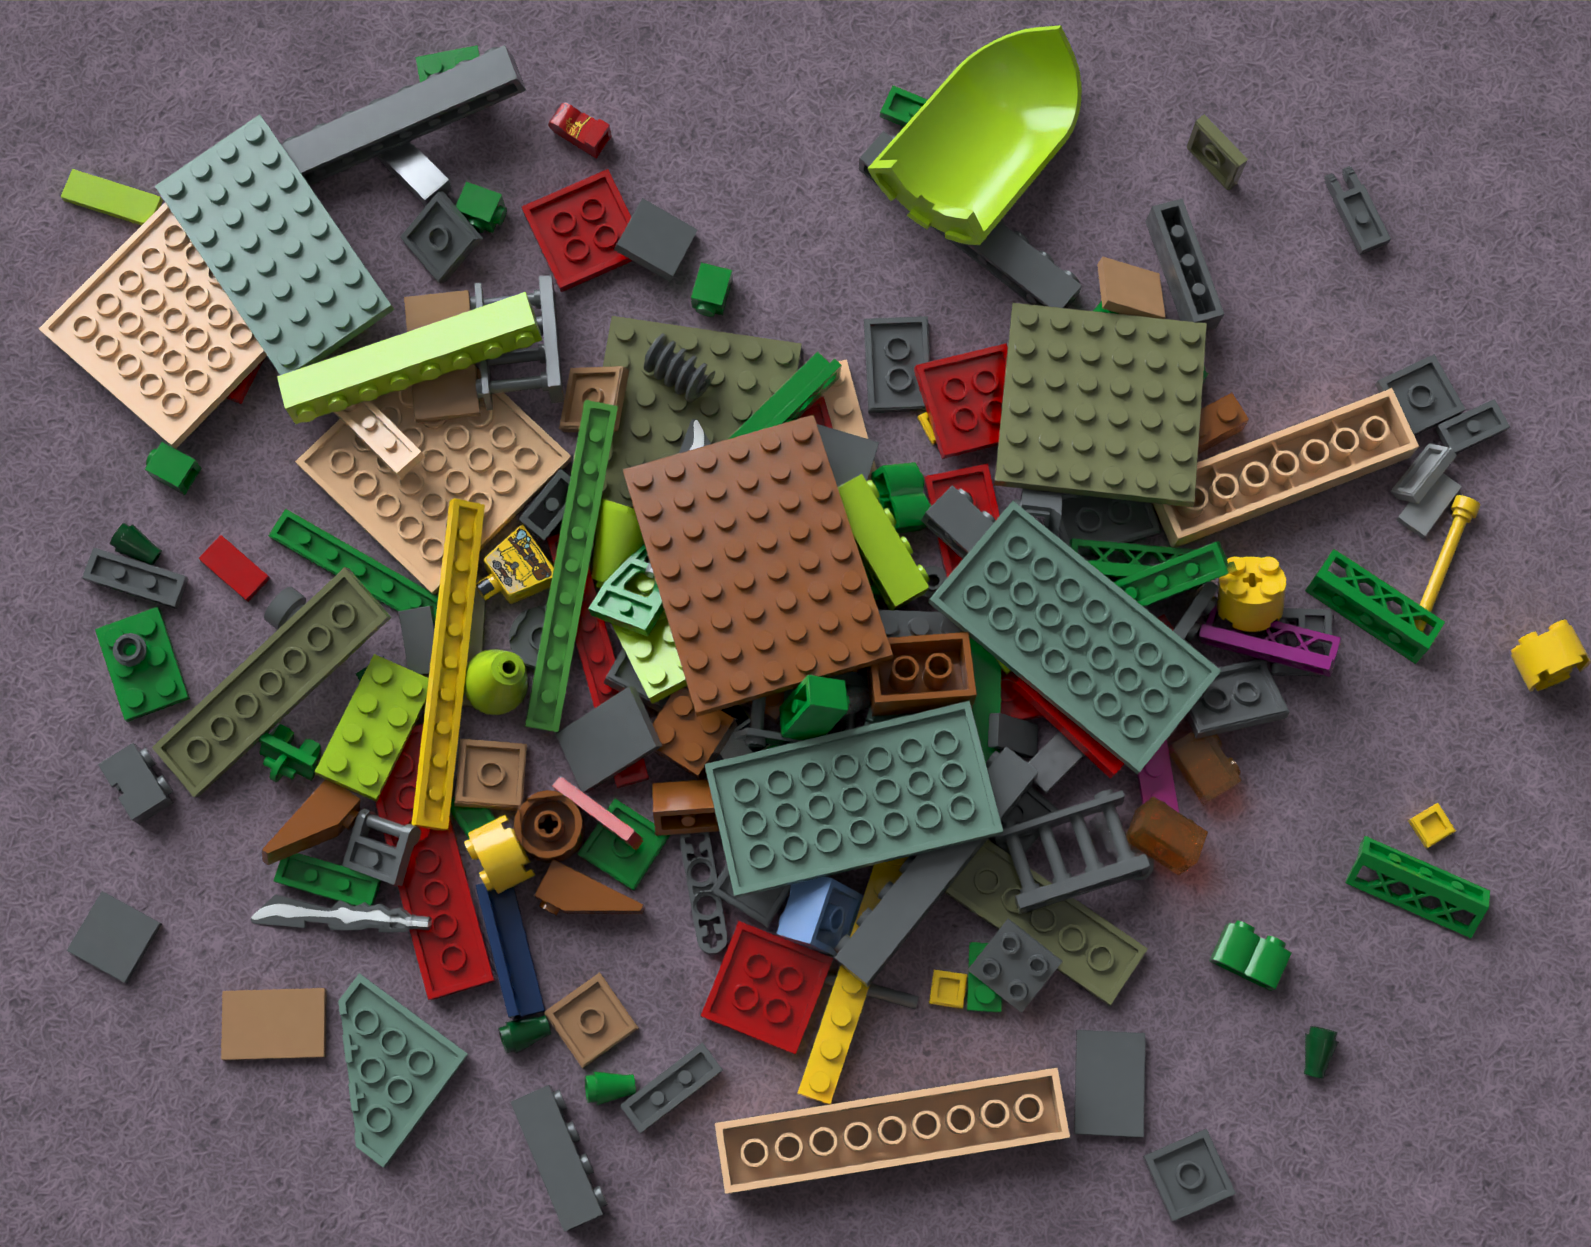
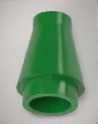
(606, 1087)

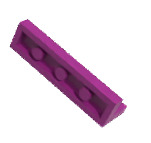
(1269, 649)

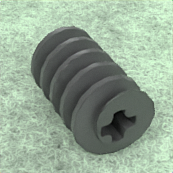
(677, 370)

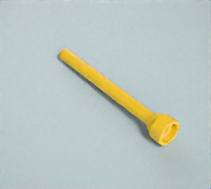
(1463, 510)

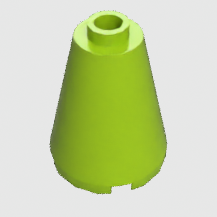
(615, 539)
(495, 681)

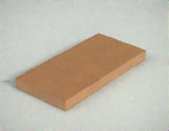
(452, 393)

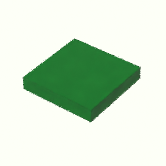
(618, 858)

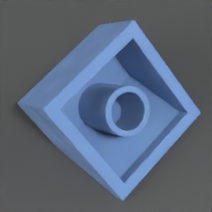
(819, 914)

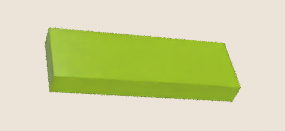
(110, 197)

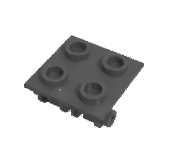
(1015, 965)

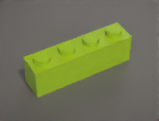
(880, 547)

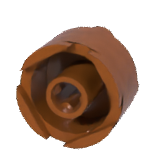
(535, 815)

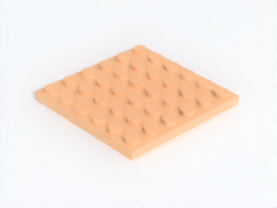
(158, 330)
(479, 459)

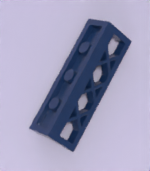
(511, 952)

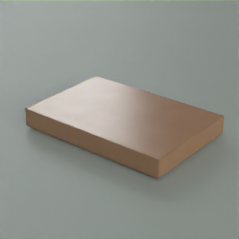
(274, 1024)

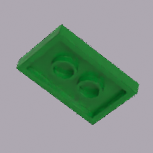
(153, 682)

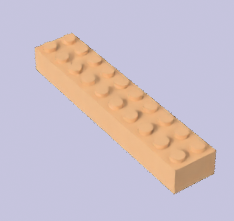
(891, 1130)

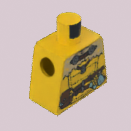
(516, 568)

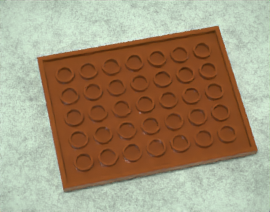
(756, 565)

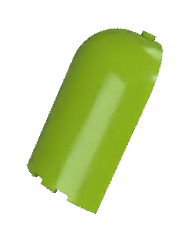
(984, 134)

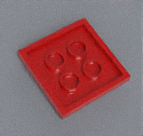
(580, 229)
(964, 399)
(767, 987)

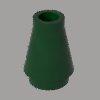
(134, 544)
(523, 1033)
(1319, 1049)

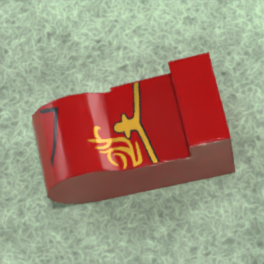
(580, 129)

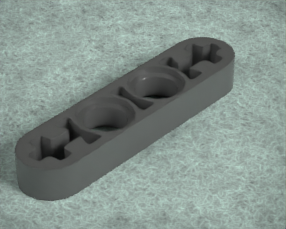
(702, 889)

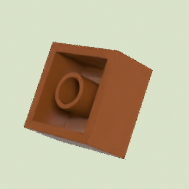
(691, 739)

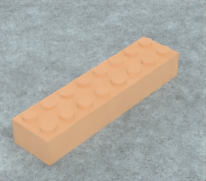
(1291, 466)

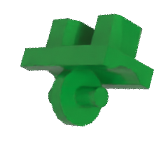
(287, 759)

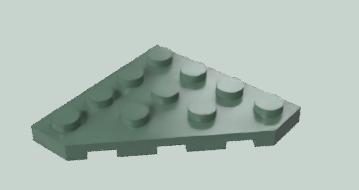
(393, 1067)

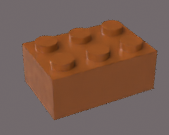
(922, 675)

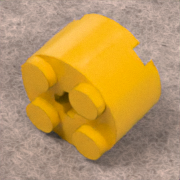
(1252, 594)
(1549, 656)
(499, 855)

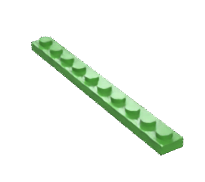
(571, 566)

